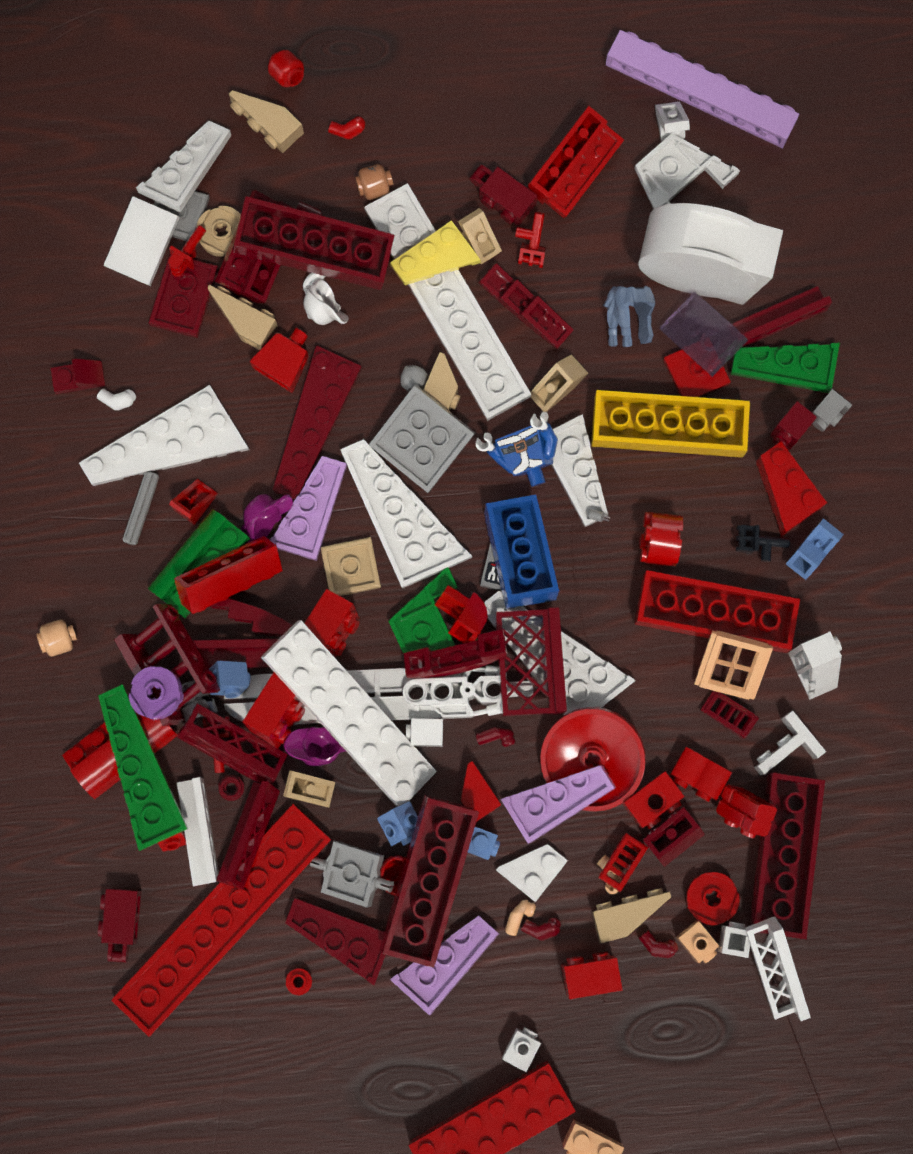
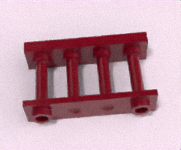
(137, 657)

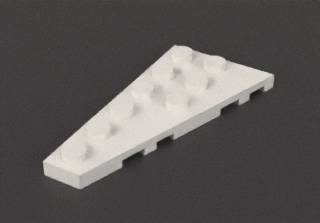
(180, 436)
(407, 528)
(587, 677)

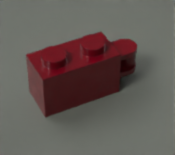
(504, 194)
(119, 921)

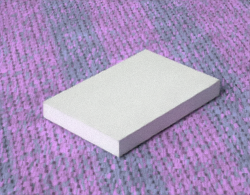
(141, 241)

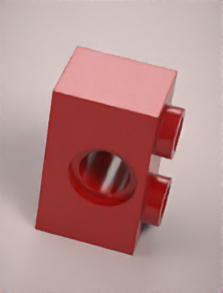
(638, 805)

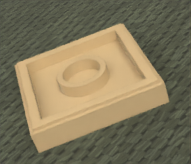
(351, 567)

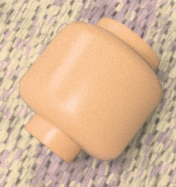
(56, 637)

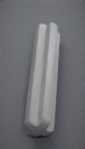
(141, 508)

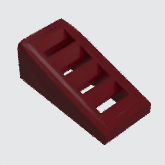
(732, 727)

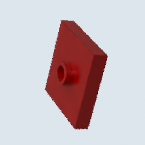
(691, 378)

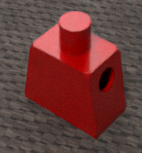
(282, 359)

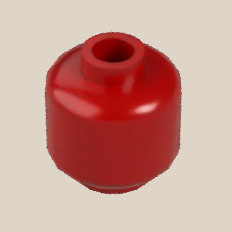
(286, 68)

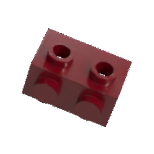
(673, 836)

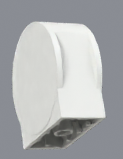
(709, 251)

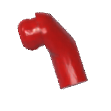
(348, 130)

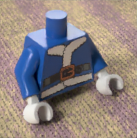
(524, 450)

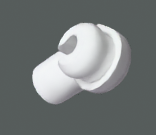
(117, 401)

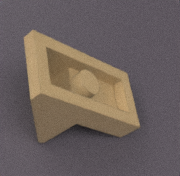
(480, 235)
(309, 789)

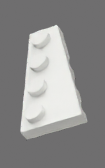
(186, 168)
(577, 469)

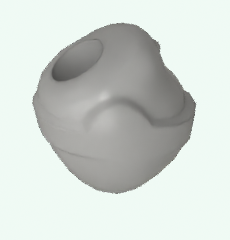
(412, 376)

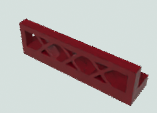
(783, 315)
(235, 651)
(227, 753)
(248, 835)

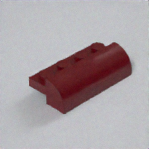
(246, 275)

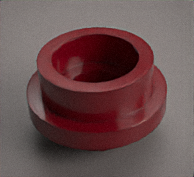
(240, 787)

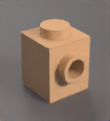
(698, 942)

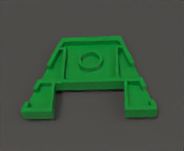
(420, 622)

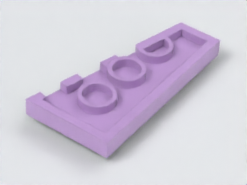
(310, 514)
(551, 804)
(456, 956)

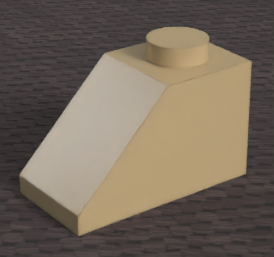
(558, 383)
(442, 384)

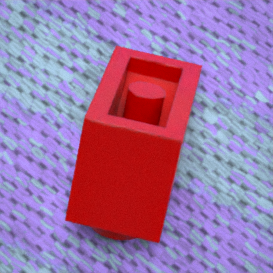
(477, 793)

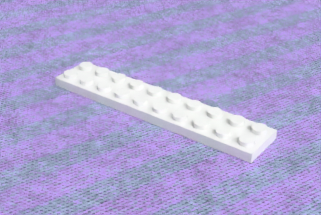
(452, 310)

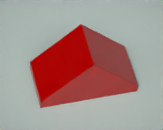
(193, 501)

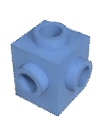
(399, 824)

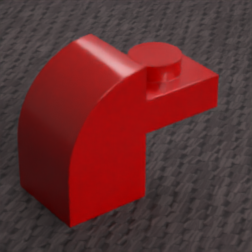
(469, 613)

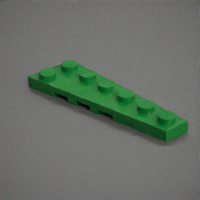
(145, 788)

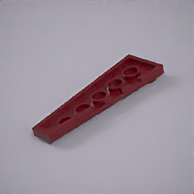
(320, 404)

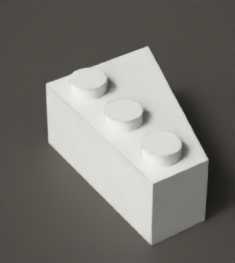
(818, 664)

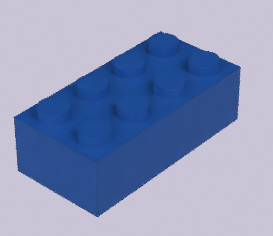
(521, 552)

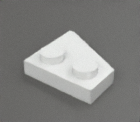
(533, 870)

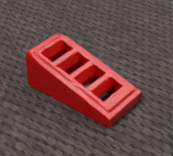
(634, 845)

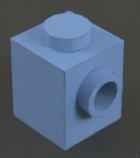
(231, 678)
(483, 844)

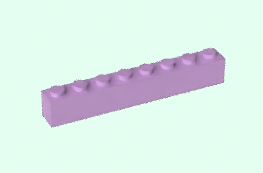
(702, 88)

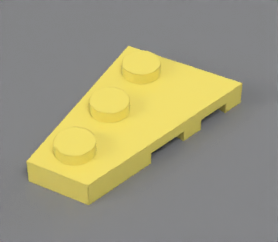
(436, 254)

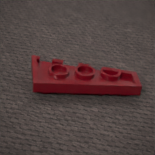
(341, 937)

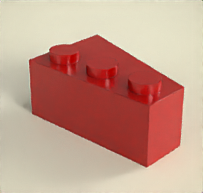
(788, 488)

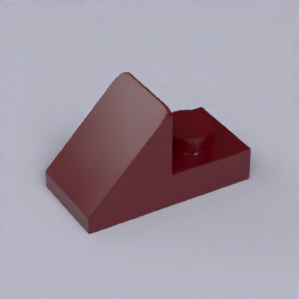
(78, 376)

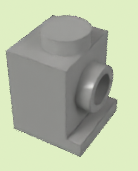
(829, 410)

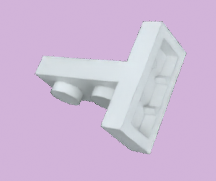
(788, 744)

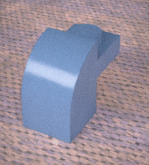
(814, 549)

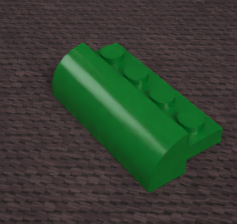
(209, 541)

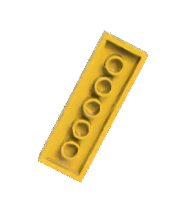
(670, 423)

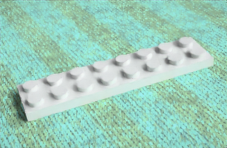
(348, 713)

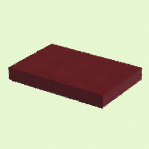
(183, 299)

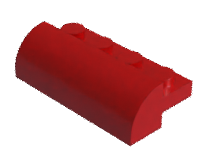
(575, 162)
(94, 761)

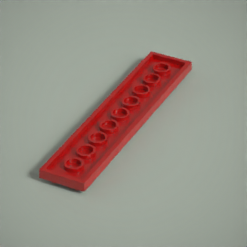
(219, 923)

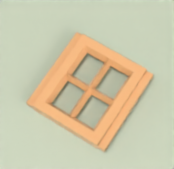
(710, 659)

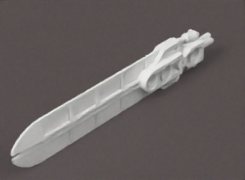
(403, 707)

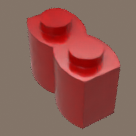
(700, 774)

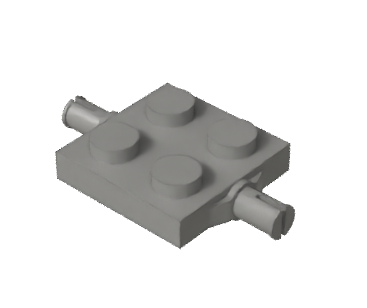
(352, 874)

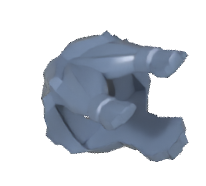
(618, 312)

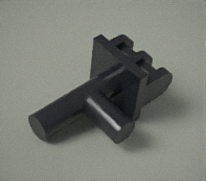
(751, 542)

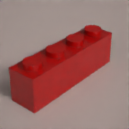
(228, 574)

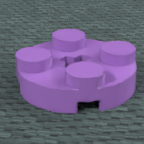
(141, 690)

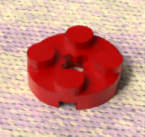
(726, 892)

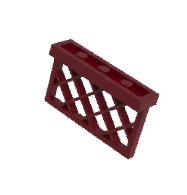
(553, 661)

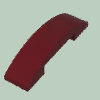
(457, 658)

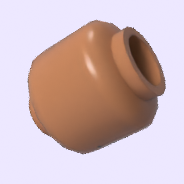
(373, 182)

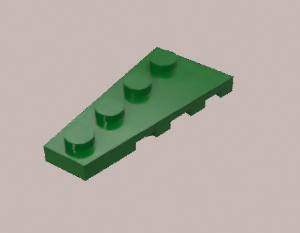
(790, 365)

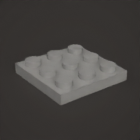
(422, 438)

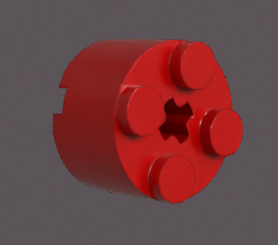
(661, 539)

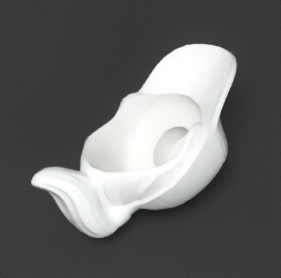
(320, 301)

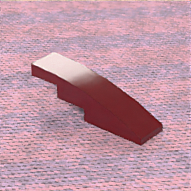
(525, 306)
(263, 621)

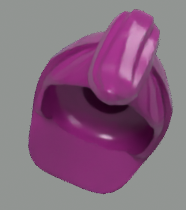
(262, 515)
(313, 746)

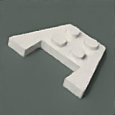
(675, 166)

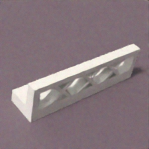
(199, 832)
(786, 965)

